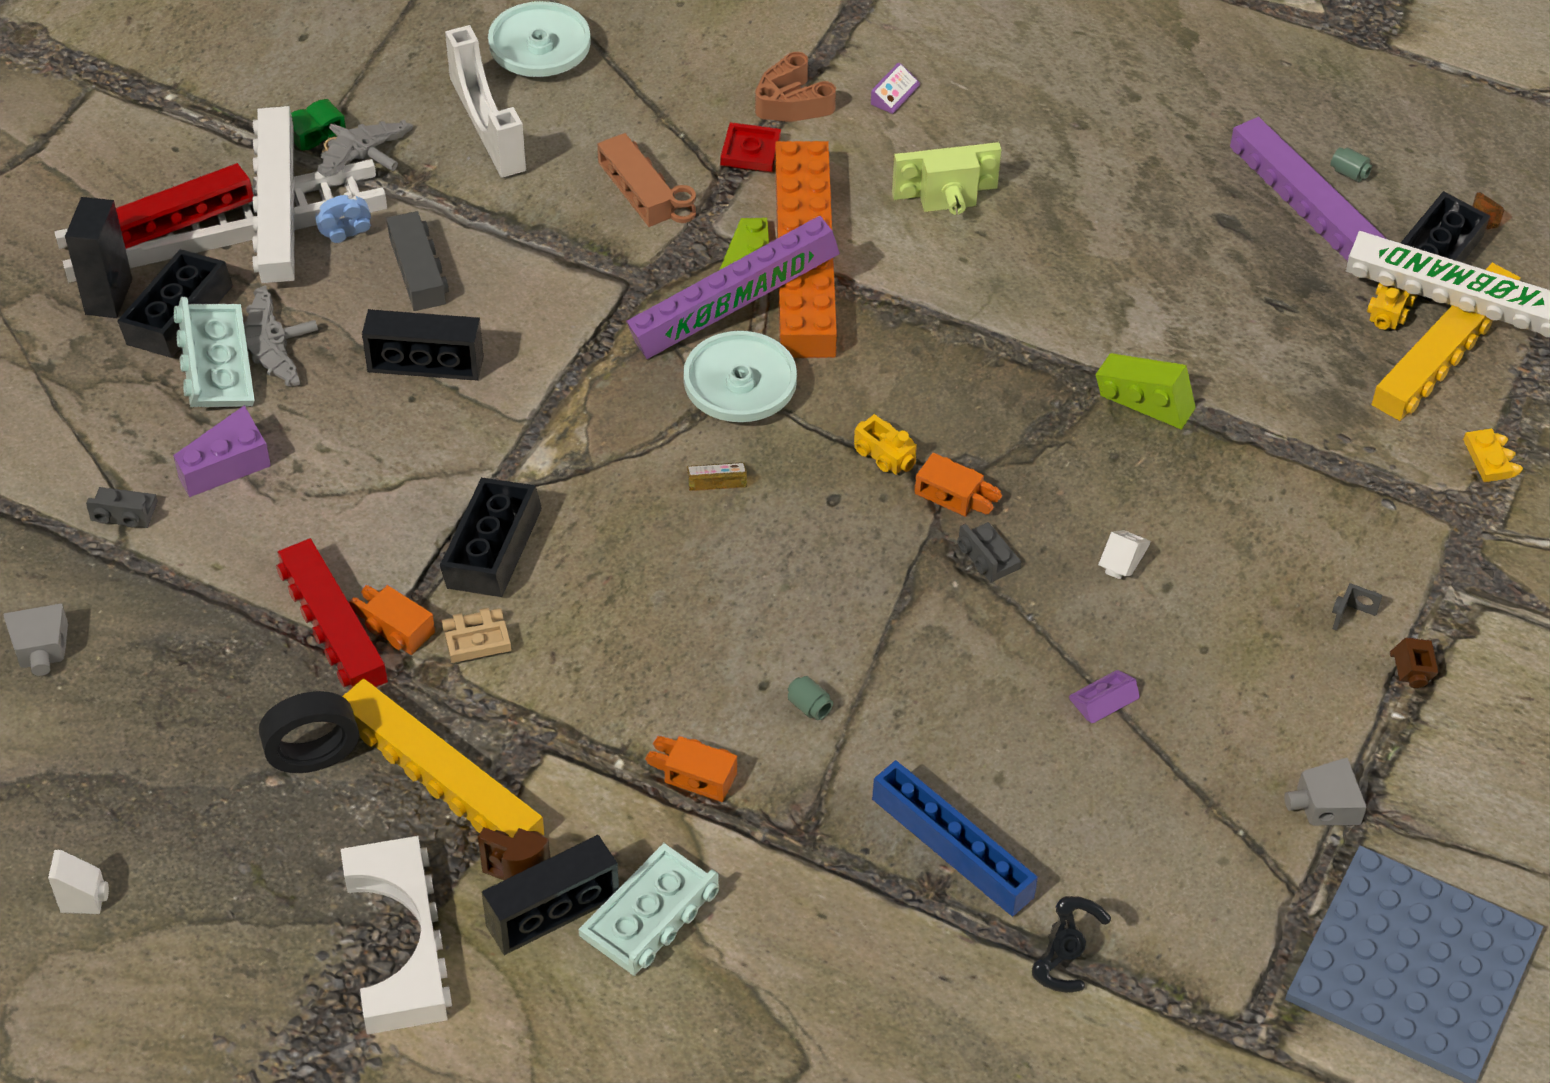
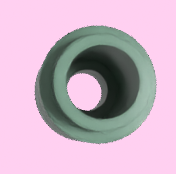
(1351, 164)
(809, 698)

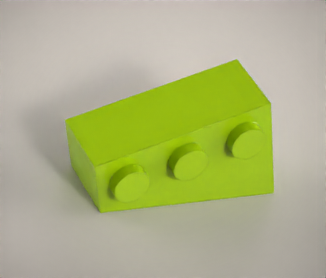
(1148, 387)

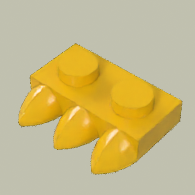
(1490, 456)

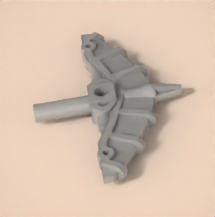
(361, 144)
(268, 339)

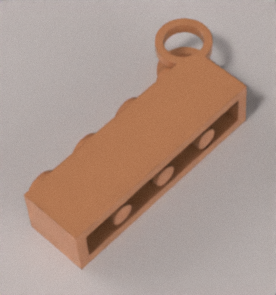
(641, 183)

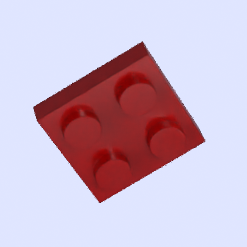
(750, 147)

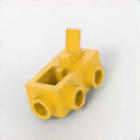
(1390, 307)
(885, 444)

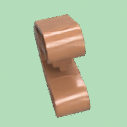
(783, 99)

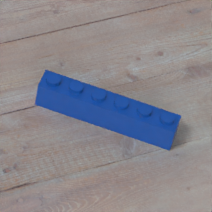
(954, 838)

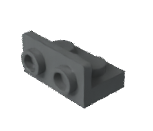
(122, 507)
(988, 551)

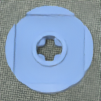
(337, 229)

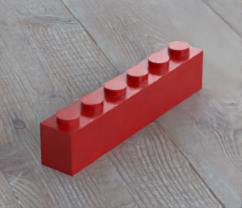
(184, 205)
(331, 615)

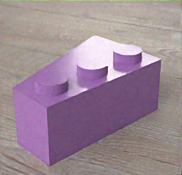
(222, 454)

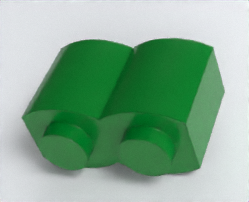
(313, 124)

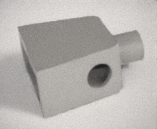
(38, 636)
(1328, 795)

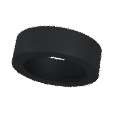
(302, 710)

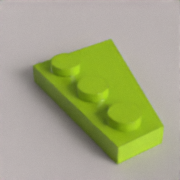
(748, 237)

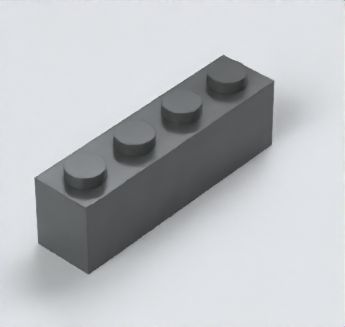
(416, 260)

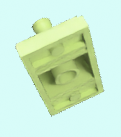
(946, 176)

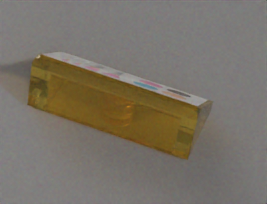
(717, 476)

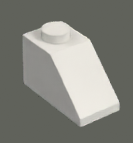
(1123, 553)
(77, 884)

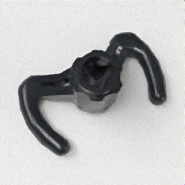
(1067, 942)

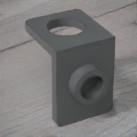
(1350, 599)

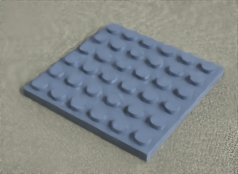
(1415, 965)

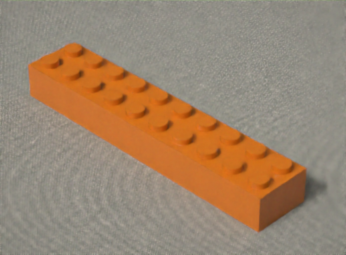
(807, 301)

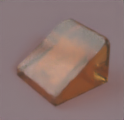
(1489, 207)

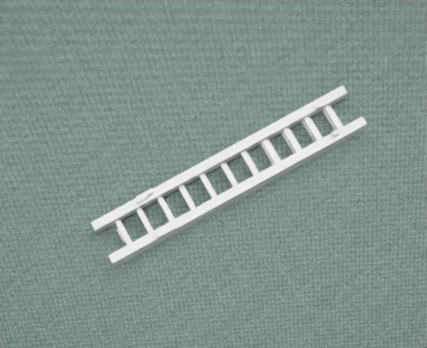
(242, 230)

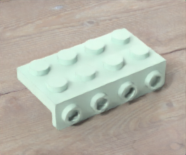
(214, 354)
(649, 909)

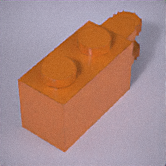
(955, 486)
(394, 618)
(694, 766)

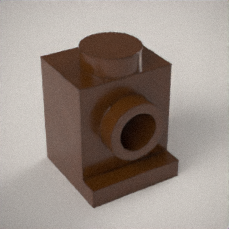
(1415, 661)

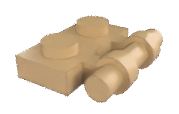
(477, 640)

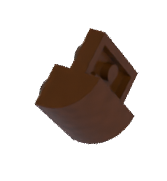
(508, 856)

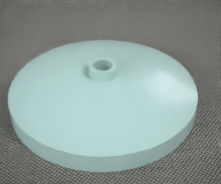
(539, 39)
(740, 376)

